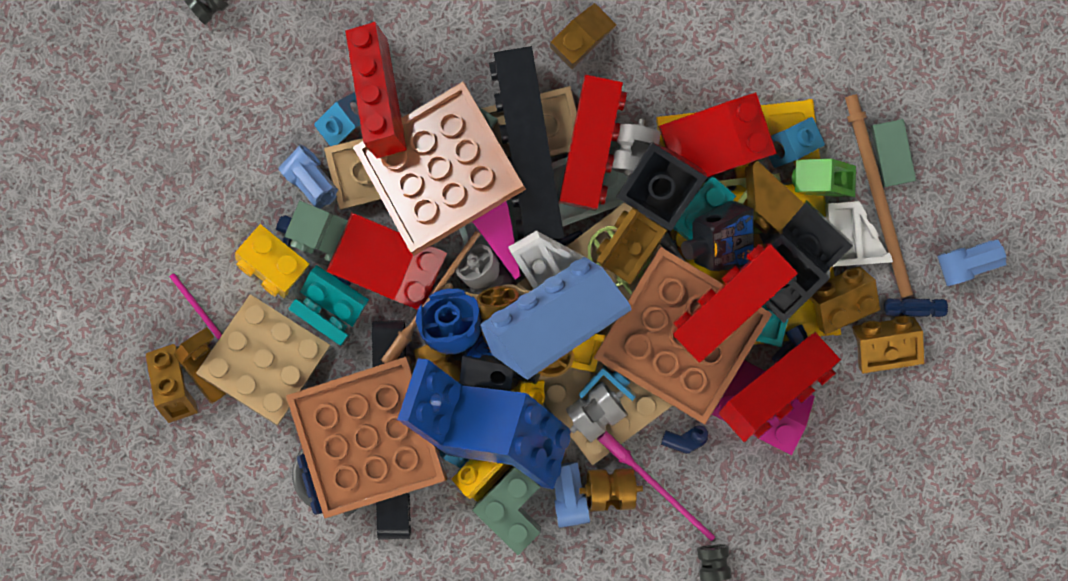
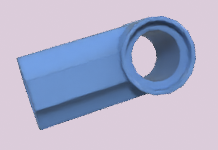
(304, 172)
(965, 263)
(569, 504)

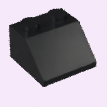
(662, 185)

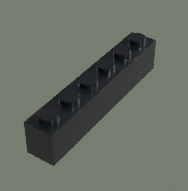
(527, 142)

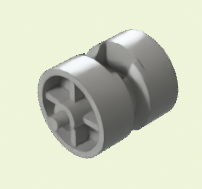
(633, 142)
(482, 269)
(596, 412)

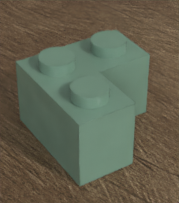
(315, 229)
(503, 512)

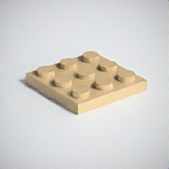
(263, 359)

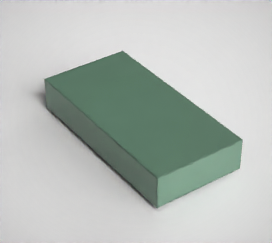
(893, 153)

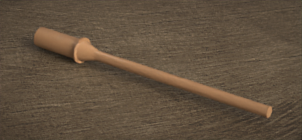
(405, 335)

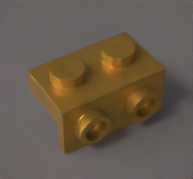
(630, 245)
(845, 299)

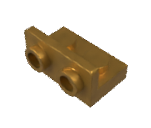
(889, 344)

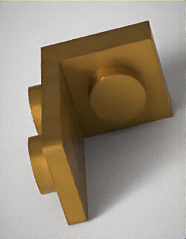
(192, 355)
(168, 385)

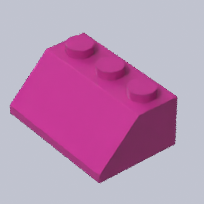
(784, 433)

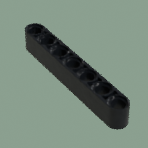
(392, 513)

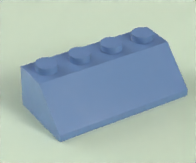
(554, 318)

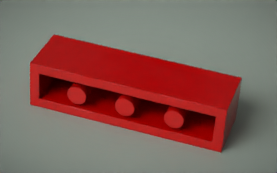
(375, 90)
(591, 142)
(734, 302)
(779, 387)

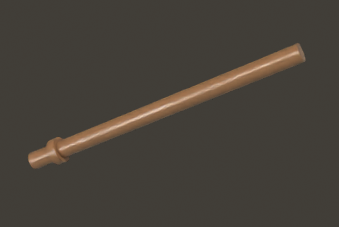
(878, 194)

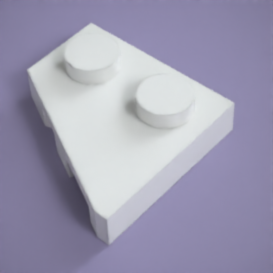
(853, 223)
(542, 257)

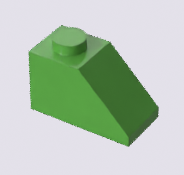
(824, 178)

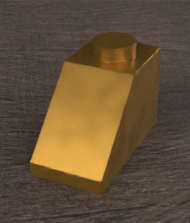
(582, 35)
(770, 199)

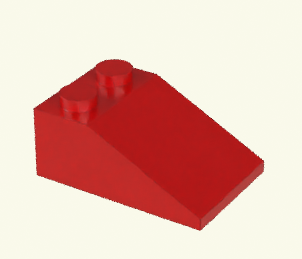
(721, 135)
(383, 263)

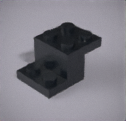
(811, 248)

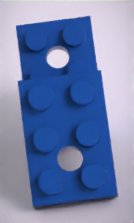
(485, 424)

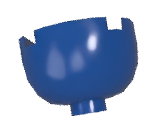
(449, 321)

